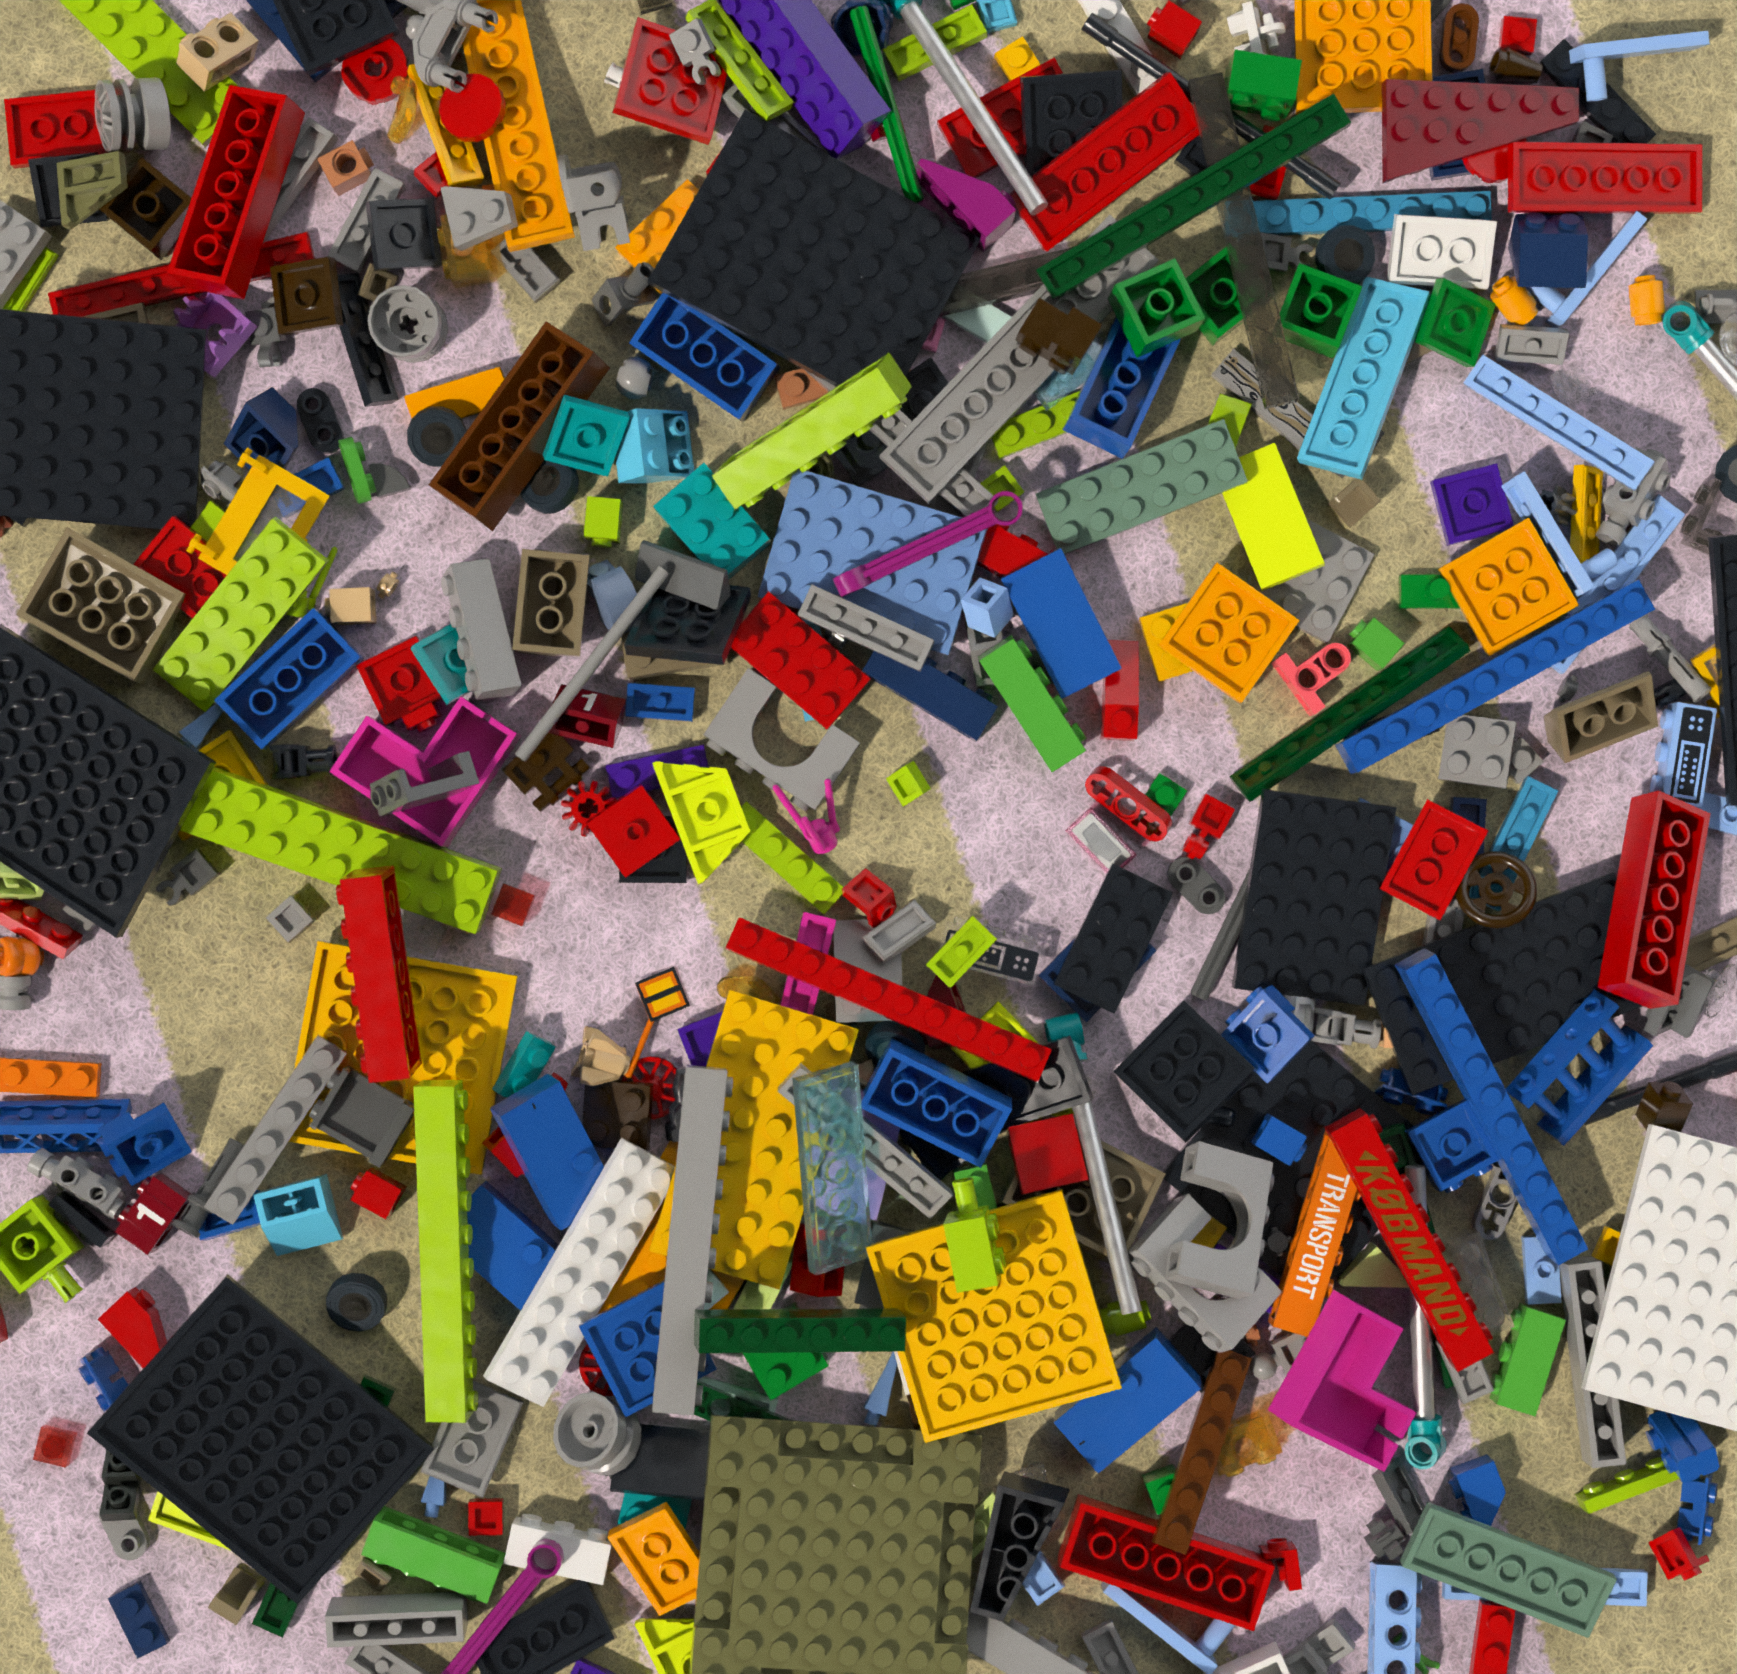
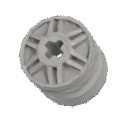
(132, 114)
(390, 317)

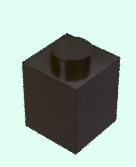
(1664, 1106)

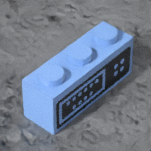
(1684, 751)

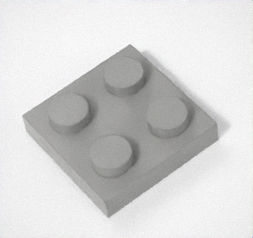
(1478, 751)

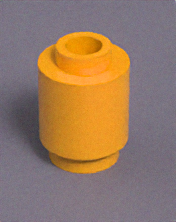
(1646, 300)
(1514, 301)

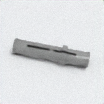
(1661, 647)

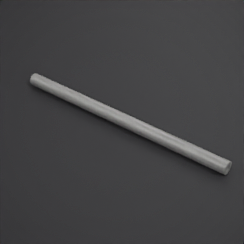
(591, 664)

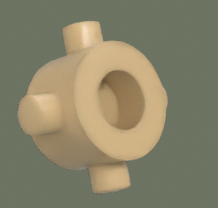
(387, 585)

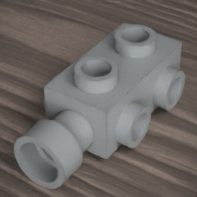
(1638, 506)
(80, 1182)

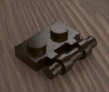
(546, 757)

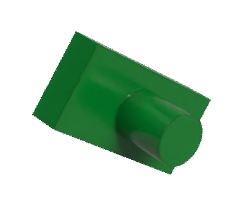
(1425, 592)

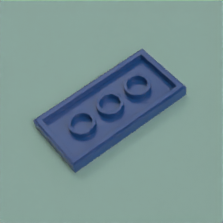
(1061, 623)

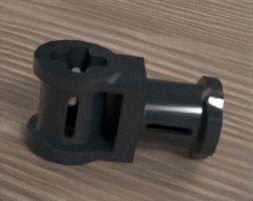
(296, 761)

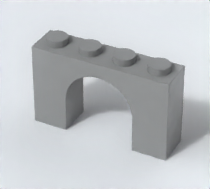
(733, 733)
(1246, 1185)
(1218, 1321)

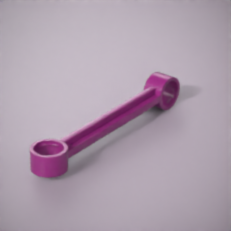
(924, 546)
(504, 1609)

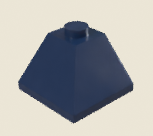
(267, 428)

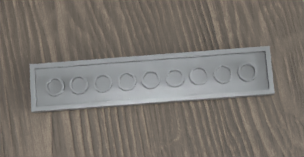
(992, 387)

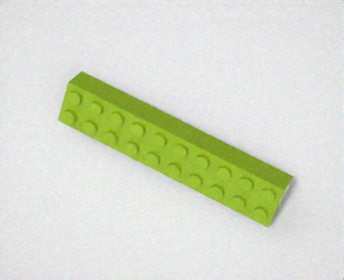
(334, 843)

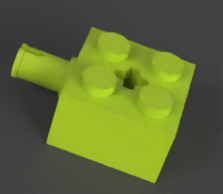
(972, 1241)
(52, 1248)

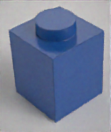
(1279, 1140)

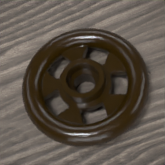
(1509, 913)

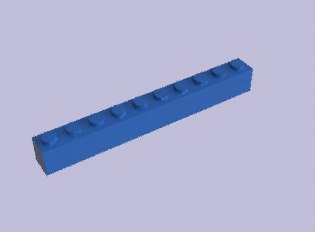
(1494, 677)
(1491, 1105)

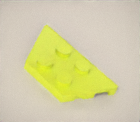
(703, 813)
(668, 1642)

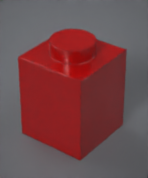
(1173, 28)
(377, 1192)

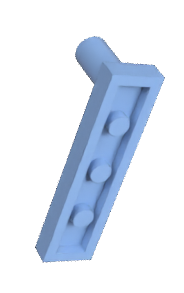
(1594, 54)
(1563, 306)
(1530, 505)
(1197, 1652)

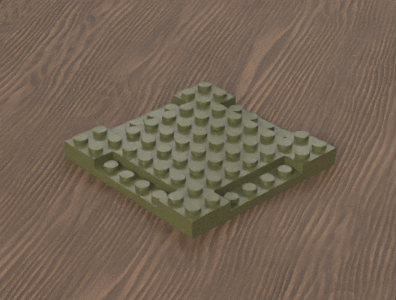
(834, 1549)

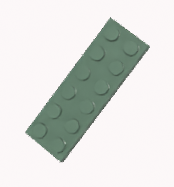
(1142, 487)
(1508, 1570)

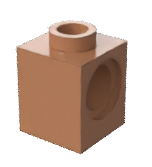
(334, 160)

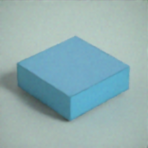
(996, 14)

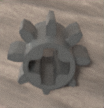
(1559, 504)
(1384, 1538)

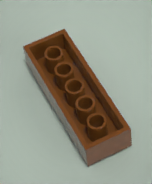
(512, 429)

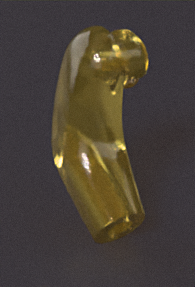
(405, 108)
(747, 985)

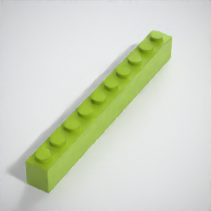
(445, 1250)

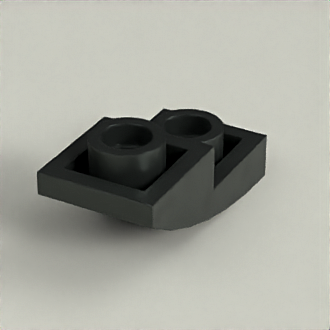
(120, 1490)

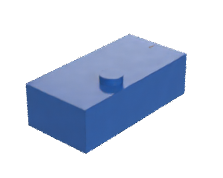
(705, 355)
(1117, 393)
(289, 679)
(936, 1102)
(550, 1147)
(507, 1245)
(1153, 1386)

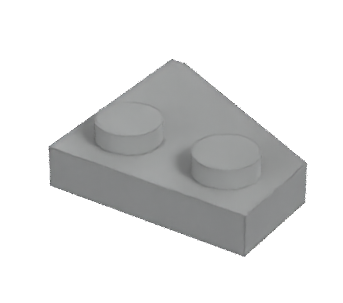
(477, 214)

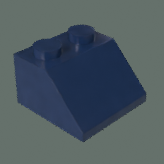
(1549, 250)

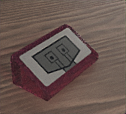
(1100, 840)

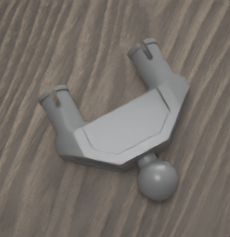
(440, 36)

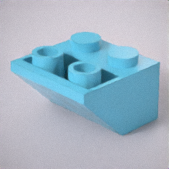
(655, 447)
(298, 1215)

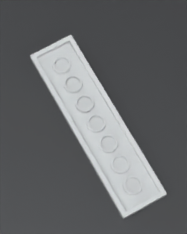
(581, 1273)

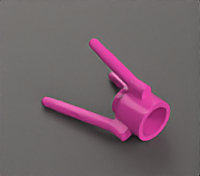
(818, 832)

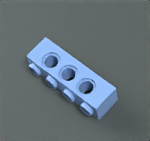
(1383, 1581)

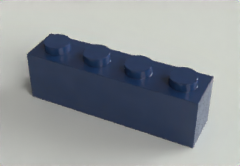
(935, 693)

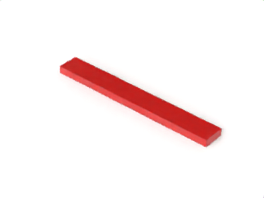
(157, 286)

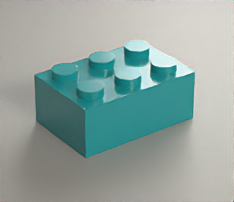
(710, 524)

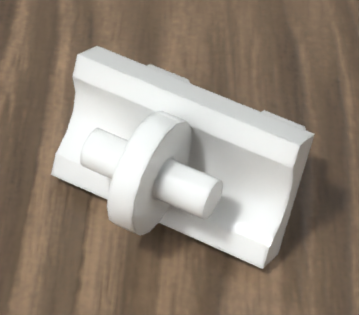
(1249, 22)

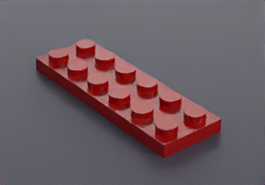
(1110, 160)
(1604, 178)

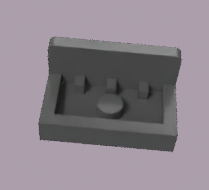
(1685, 1015)

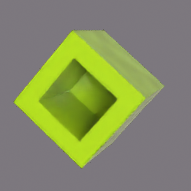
(603, 521)

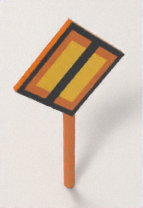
(661, 996)

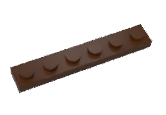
(1201, 1451)

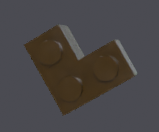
(1058, 336)

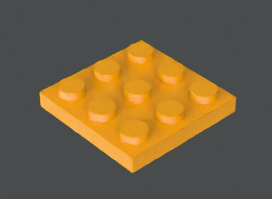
(1508, 587)
(1228, 633)

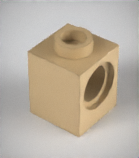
(351, 606)

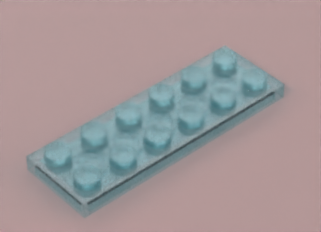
(832, 1167)

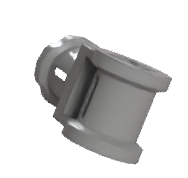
(1339, 1028)

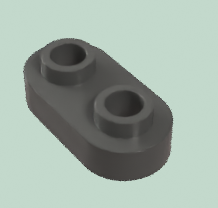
(1196, 885)

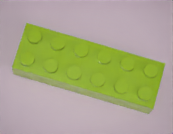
(812, 431)

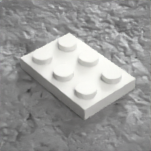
(1441, 248)

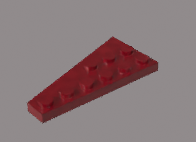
(1450, 121)

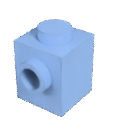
(987, 607)

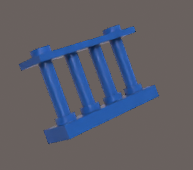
(1596, 1081)

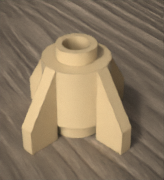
(599, 1059)

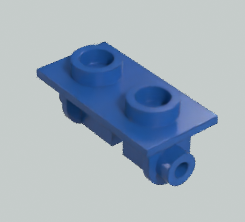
(1396, 1092)
(98, 1372)
(1696, 1520)

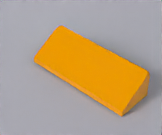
(463, 396)

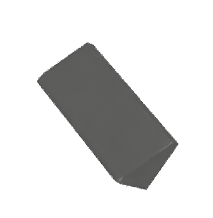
(686, 577)

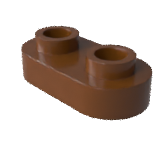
(1457, 39)

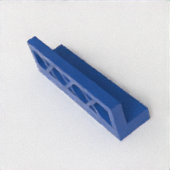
(58, 1121)

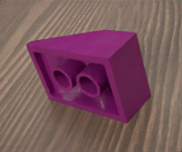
(968, 201)

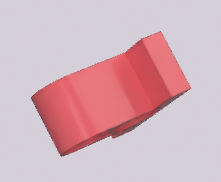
(1318, 668)

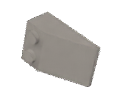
(851, 949)

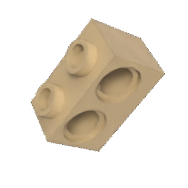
(216, 51)

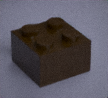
(149, 208)

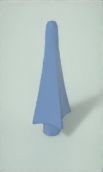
(199, 728)
(878, 1401)
(434, 1497)

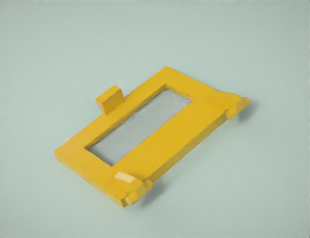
(262, 496)

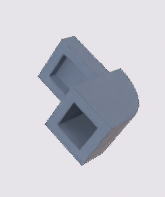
(611, 591)

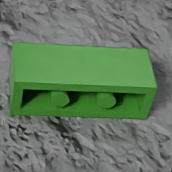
(1526, 1359)

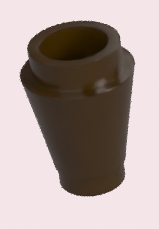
(1514, 66)

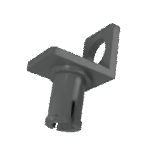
(624, 293)

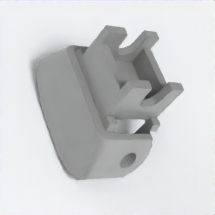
(594, 203)

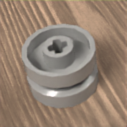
(596, 1434)

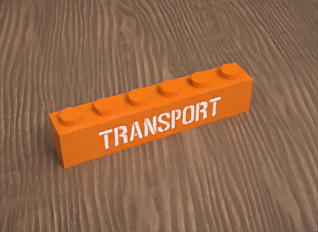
(1315, 1244)

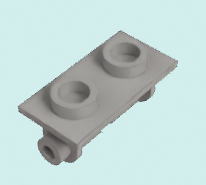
(1715, 305)
(220, 481)

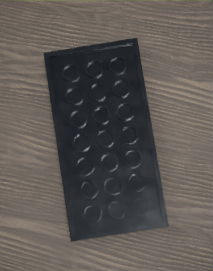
(1510, 981)

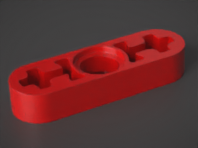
(1130, 817)

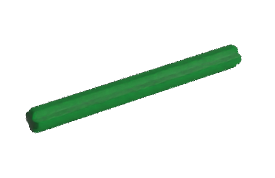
(892, 123)

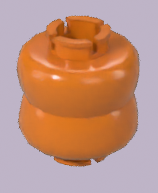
(19, 956)

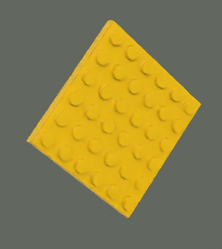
(460, 1030)
(1002, 1346)

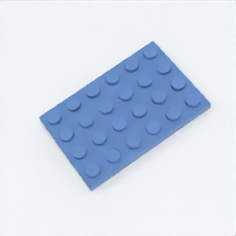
(839, 526)

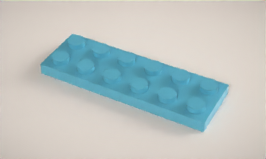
(1363, 378)

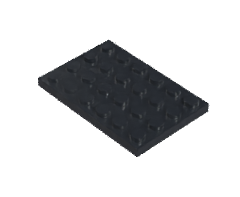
(1313, 896)

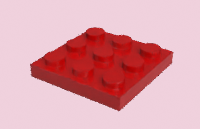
(662, 90)

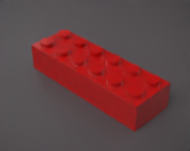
(236, 192)
(1654, 900)
(379, 973)
(1208, 1580)

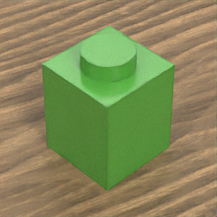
(1374, 643)

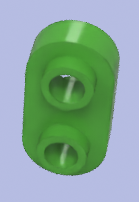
(361, 483)

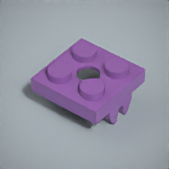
(212, 310)

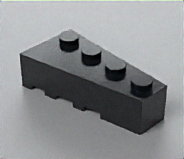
(1017, 1529)

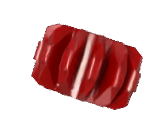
(584, 798)

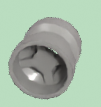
(14, 992)

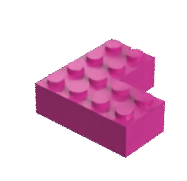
(380, 751)
(1332, 1382)

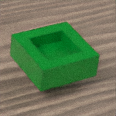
(1165, 793)

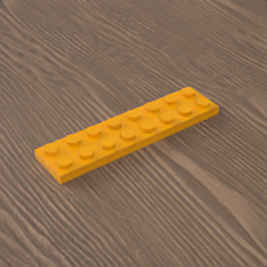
(522, 146)

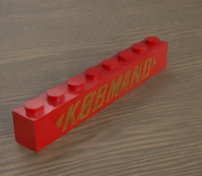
(1409, 1239)

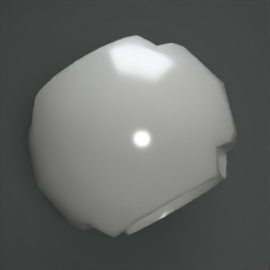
(635, 378)

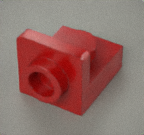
(871, 897)
(1677, 1555)
(1288, 1566)

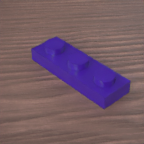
(631, 773)

